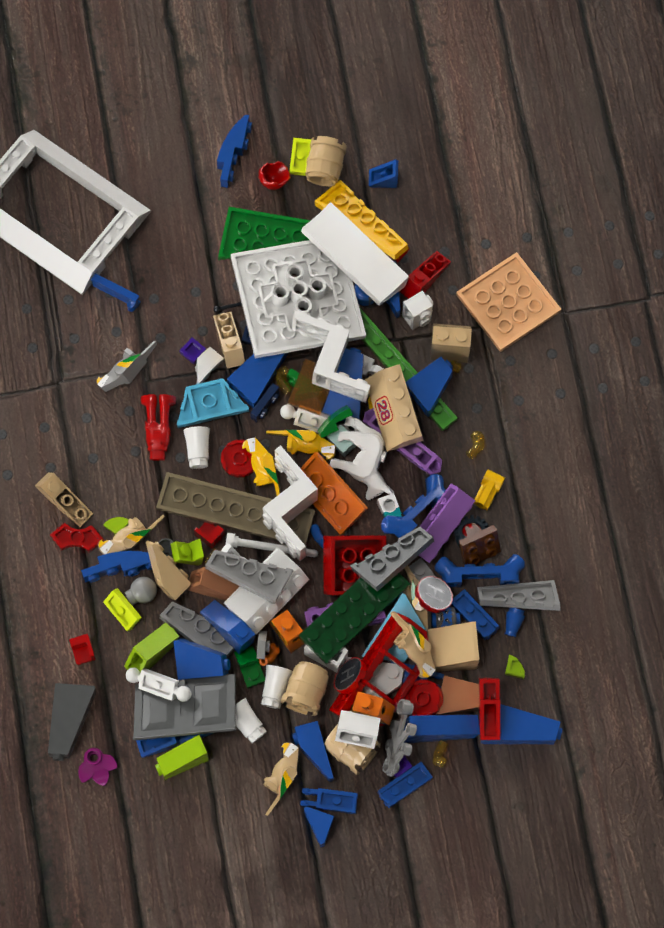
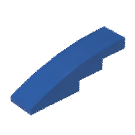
(153, 746)

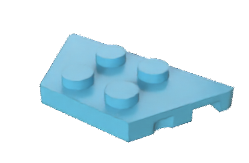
(209, 402)
(404, 608)

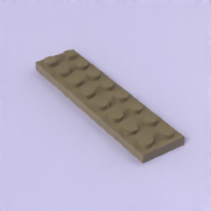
(224, 507)

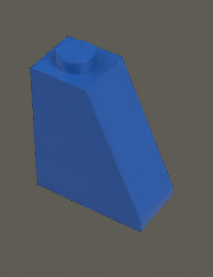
(430, 384)
(198, 661)

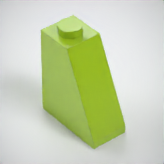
(152, 648)
(182, 758)

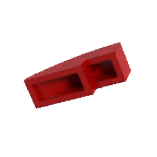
(489, 708)

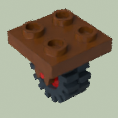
(476, 540)

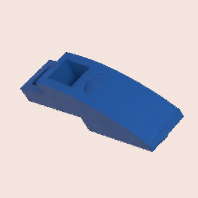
(233, 145)
(109, 564)

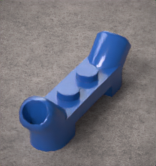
(402, 525)
(454, 575)

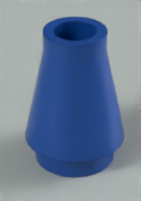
(514, 619)

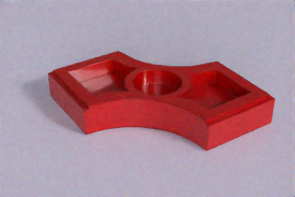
(69, 537)

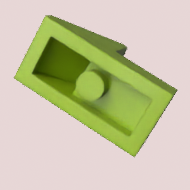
(188, 553)

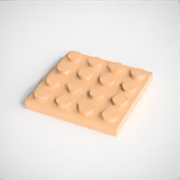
(508, 302)

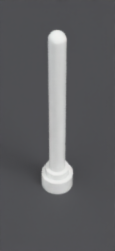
(235, 541)

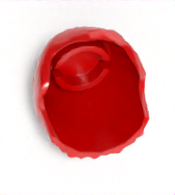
(274, 175)

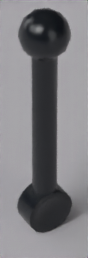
(217, 308)

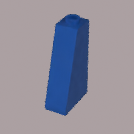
(351, 364)
(255, 376)
(443, 727)
(525, 728)

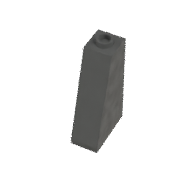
(68, 715)

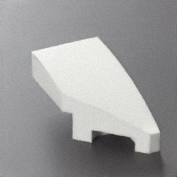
(207, 363)

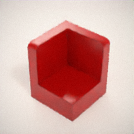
(209, 534)
(82, 649)

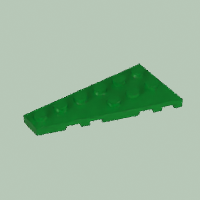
(256, 230)

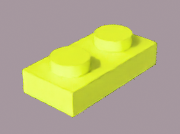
(299, 156)
(122, 609)

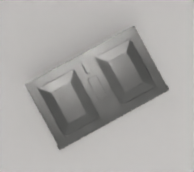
(207, 711)

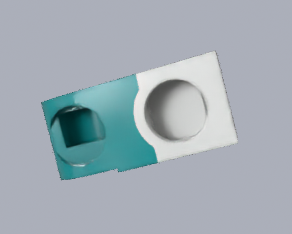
(389, 506)

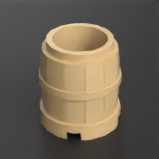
(325, 161)
(306, 688)
(350, 755)

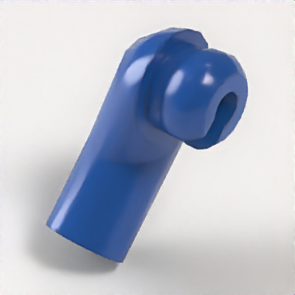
(317, 534)

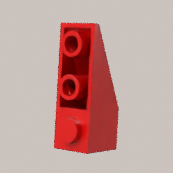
(425, 275)

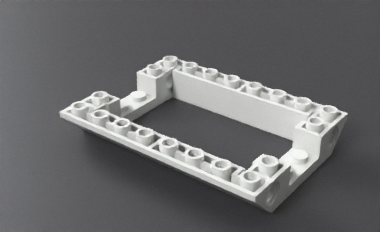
(124, 224)

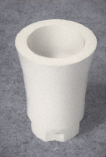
(197, 446)
(275, 685)
(248, 722)

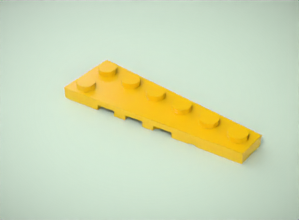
(366, 220)

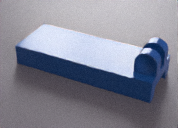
(116, 291)
(472, 611)
(404, 785)

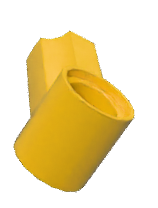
(489, 487)

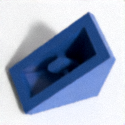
(384, 175)
(320, 824)

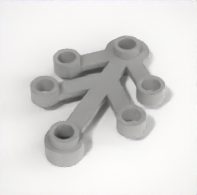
(399, 735)

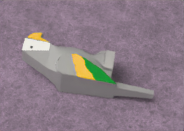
(126, 369)

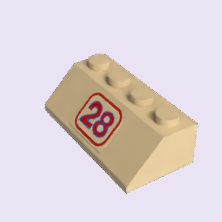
(394, 408)

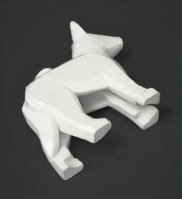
(367, 462)

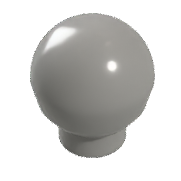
(141, 590)

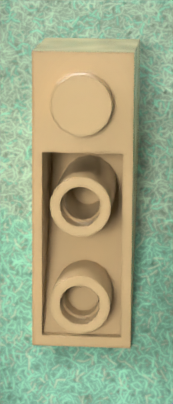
(229, 339)
(63, 499)
(167, 575)

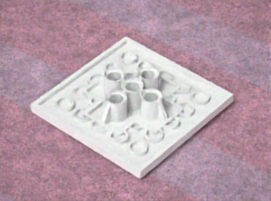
(269, 318)

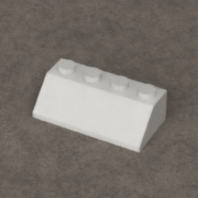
(257, 611)

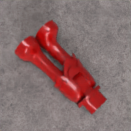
(157, 434)

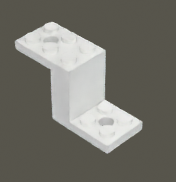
(325, 371)
(289, 504)

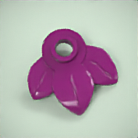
(98, 769)

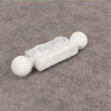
(305, 418)
(158, 684)

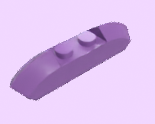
(416, 453)

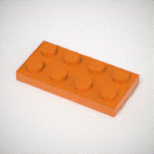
(335, 497)

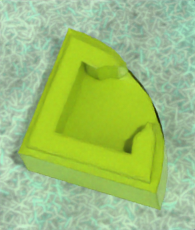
(116, 524)
(514, 668)

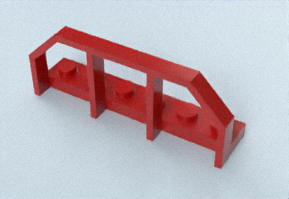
(374, 658)

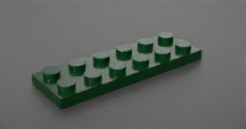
(350, 616)

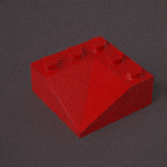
(340, 553)

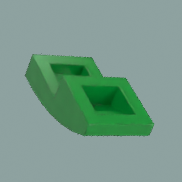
(329, 425)

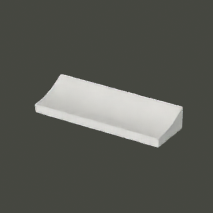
(355, 254)

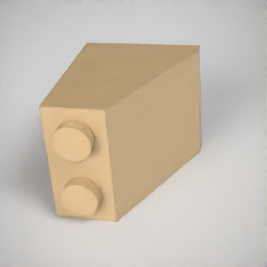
(451, 342)
(454, 647)

